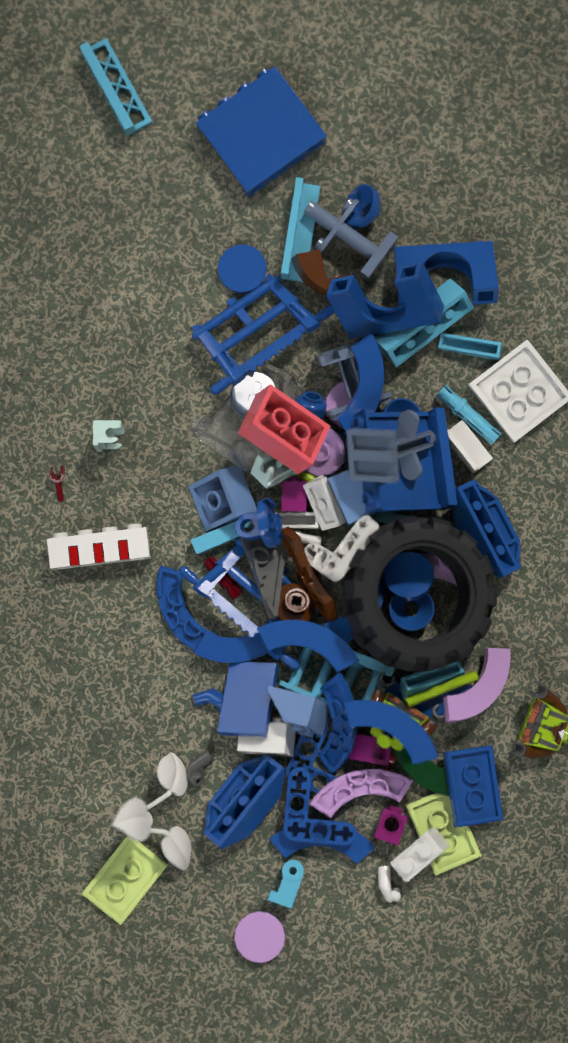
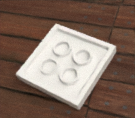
(520, 391)

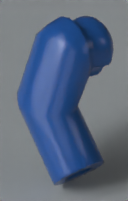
(212, 696)

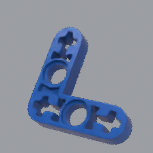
(312, 770)
(302, 816)

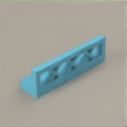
(107, 89)
(300, 227)

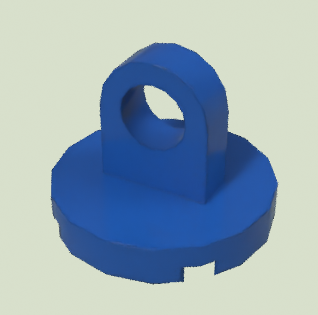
(266, 524)

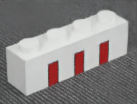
(98, 548)

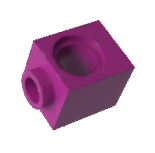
(293, 495)
(368, 750)
(390, 836)

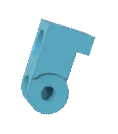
(292, 876)

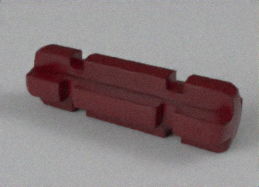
(226, 582)

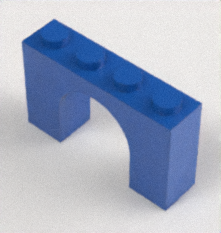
(471, 258)
(363, 317)

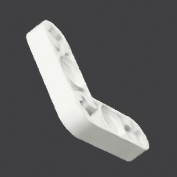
(336, 564)

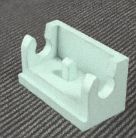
(104, 434)
(269, 470)

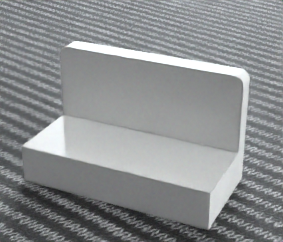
(468, 447)
(324, 503)

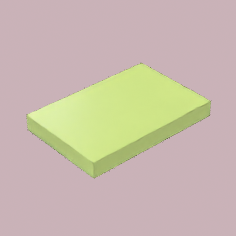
(436, 812)
(124, 879)

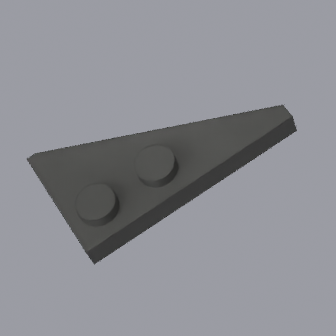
(267, 569)

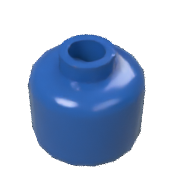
(313, 402)

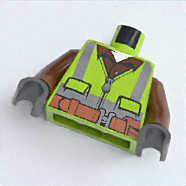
(543, 726)
(384, 738)

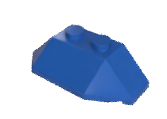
(486, 521)
(244, 800)

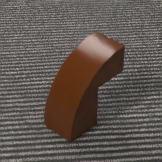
(312, 272)

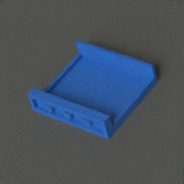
(261, 130)
(434, 487)

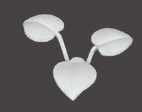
(136, 821)

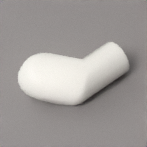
(384, 882)

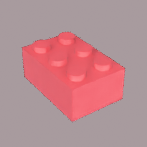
(284, 429)

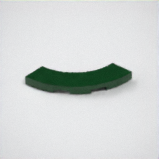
(424, 773)

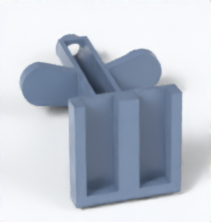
(338, 228)
(344, 359)
(375, 452)

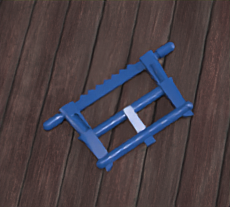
(288, 302)
(206, 586)

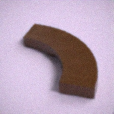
(306, 576)

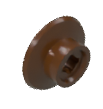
(289, 612)

